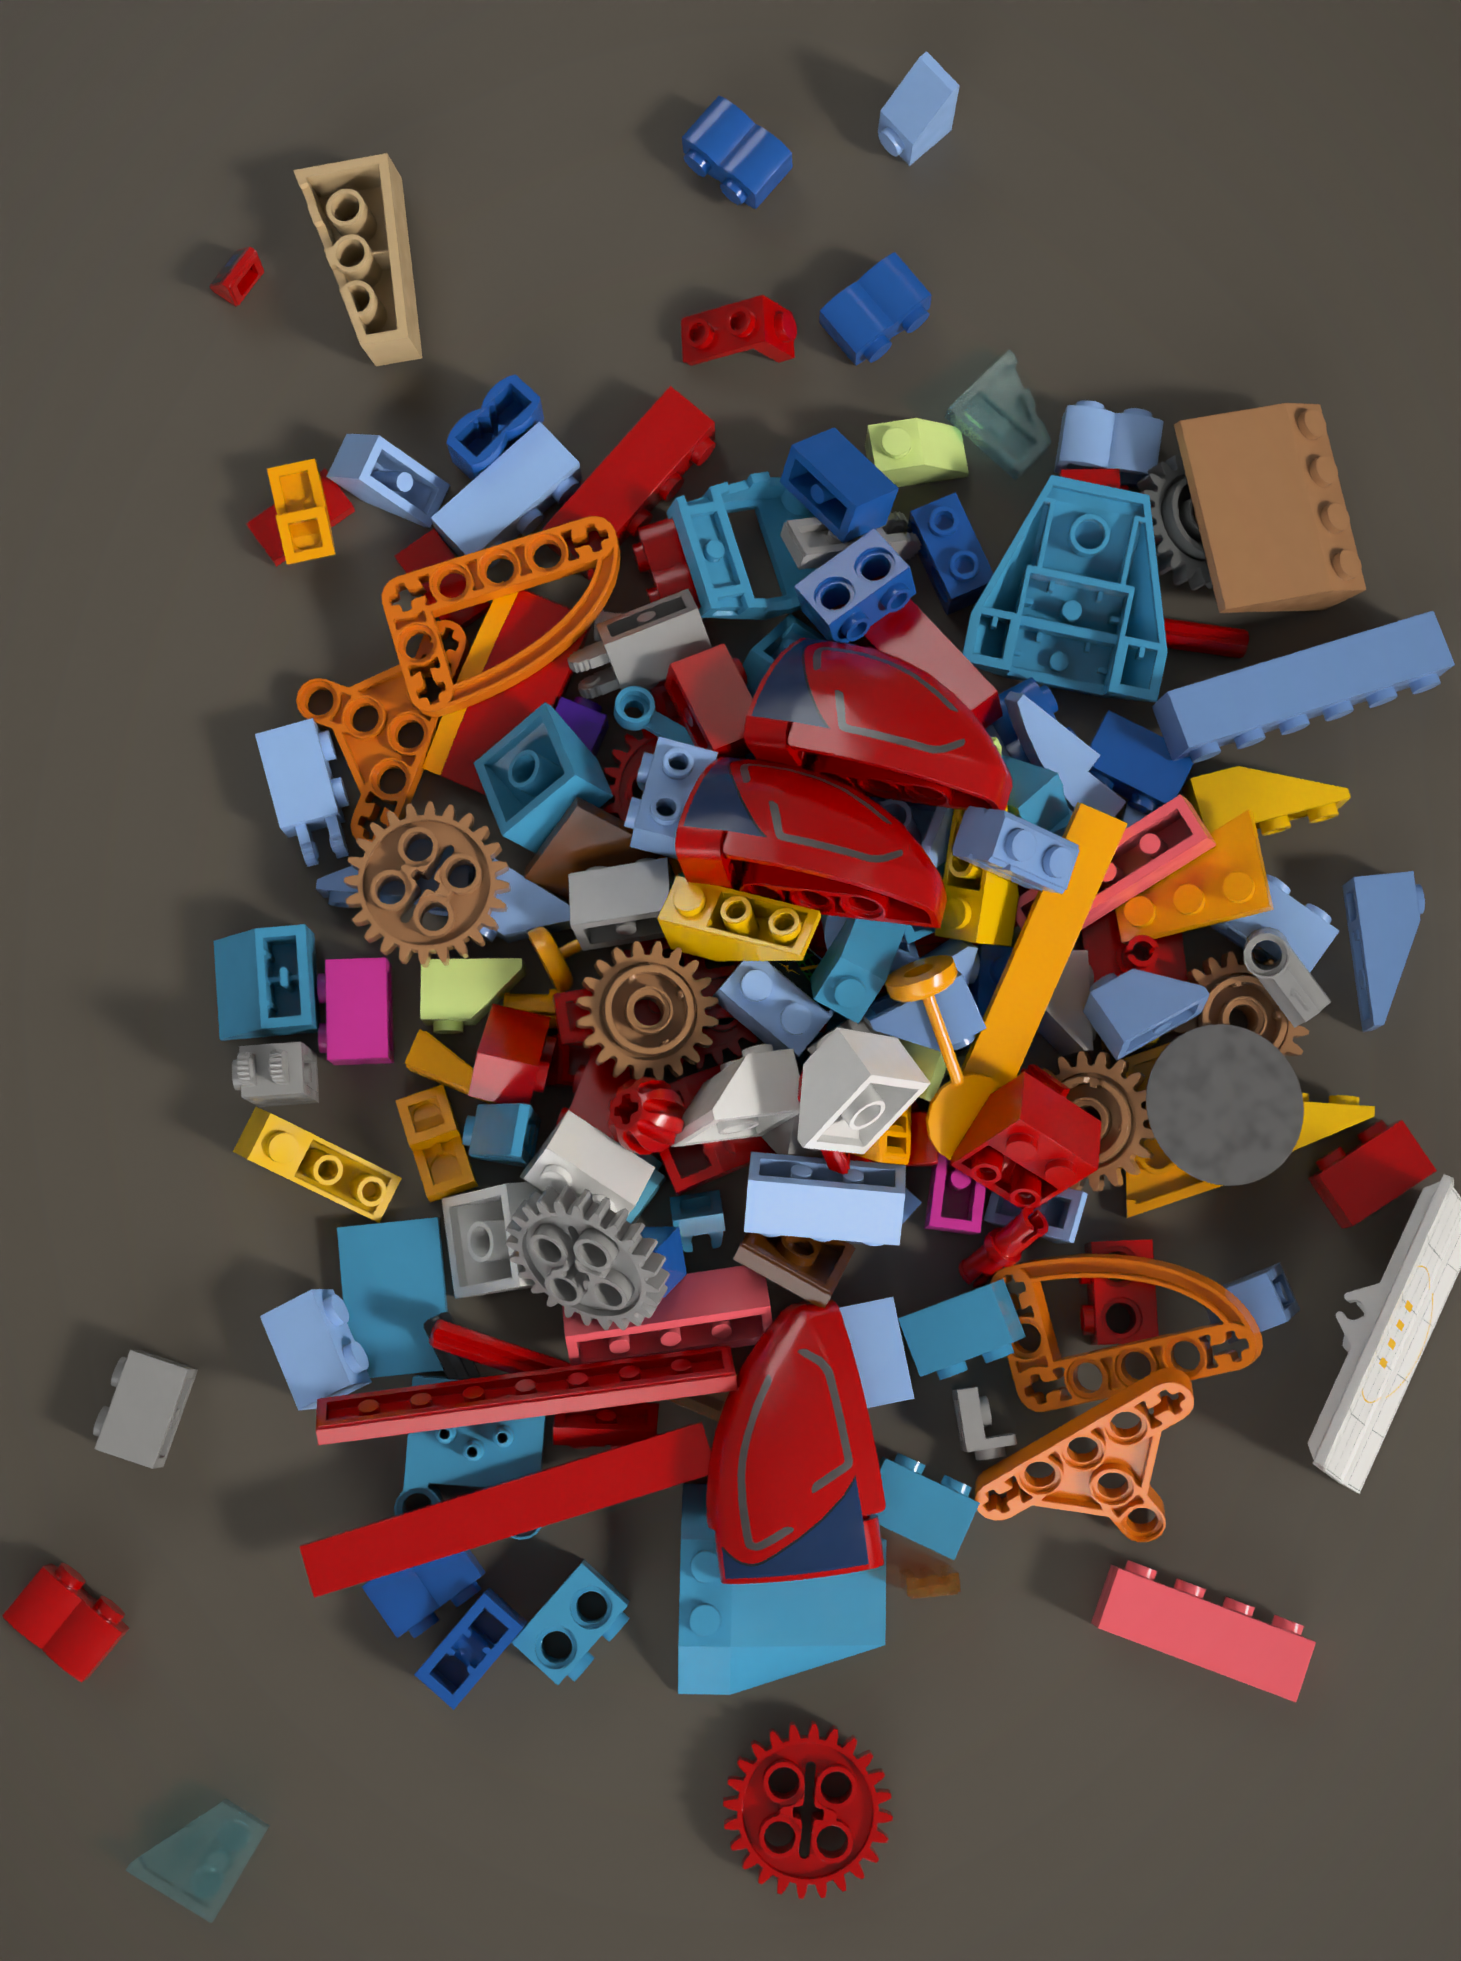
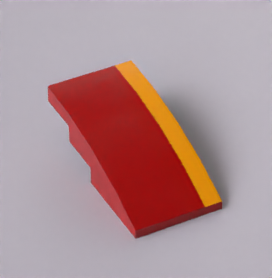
(506, 630)

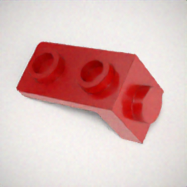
(739, 327)

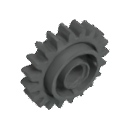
(1175, 524)

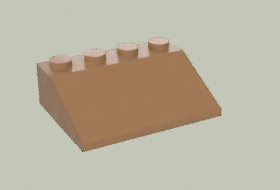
(1270, 509)

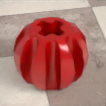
(646, 1115)

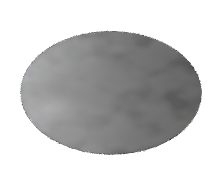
(1224, 1104)

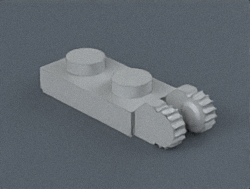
(814, 544)

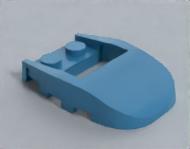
(714, 553)

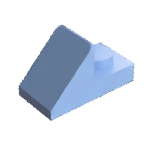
(1061, 1213)

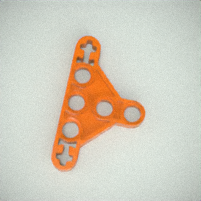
(378, 750)
(1076, 1475)

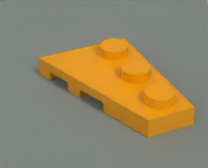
(1209, 890)
(1160, 1179)

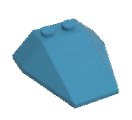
(1076, 597)
(765, 1631)

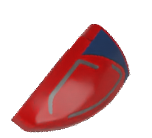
(874, 727)
(805, 844)
(796, 1458)

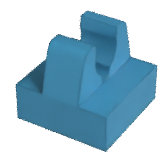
(698, 1215)

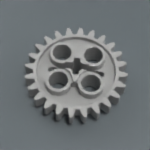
(587, 1257)

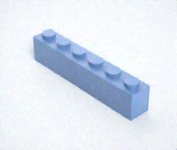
(1303, 686)

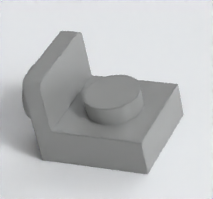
(972, 1416)

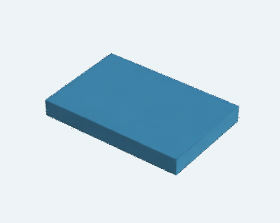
(391, 1289)

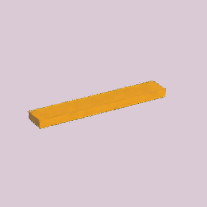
(1043, 950)

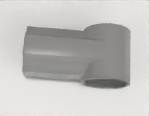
(1287, 979)

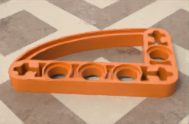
(479, 590)
(1159, 1350)

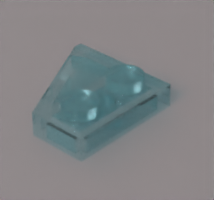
(1001, 418)
(203, 1858)

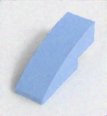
(1058, 749)

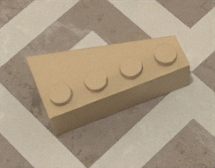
(366, 242)

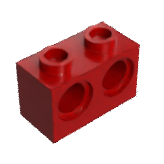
(1135, 1296)

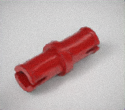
(1003, 1247)

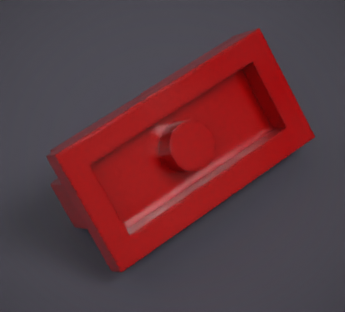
(606, 1426)

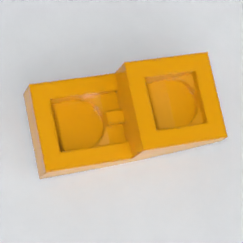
(301, 511)
(436, 1143)

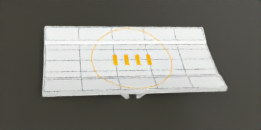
(1389, 1337)

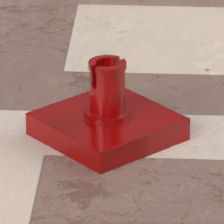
(1109, 955)

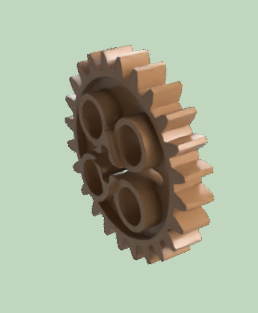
(467, 907)

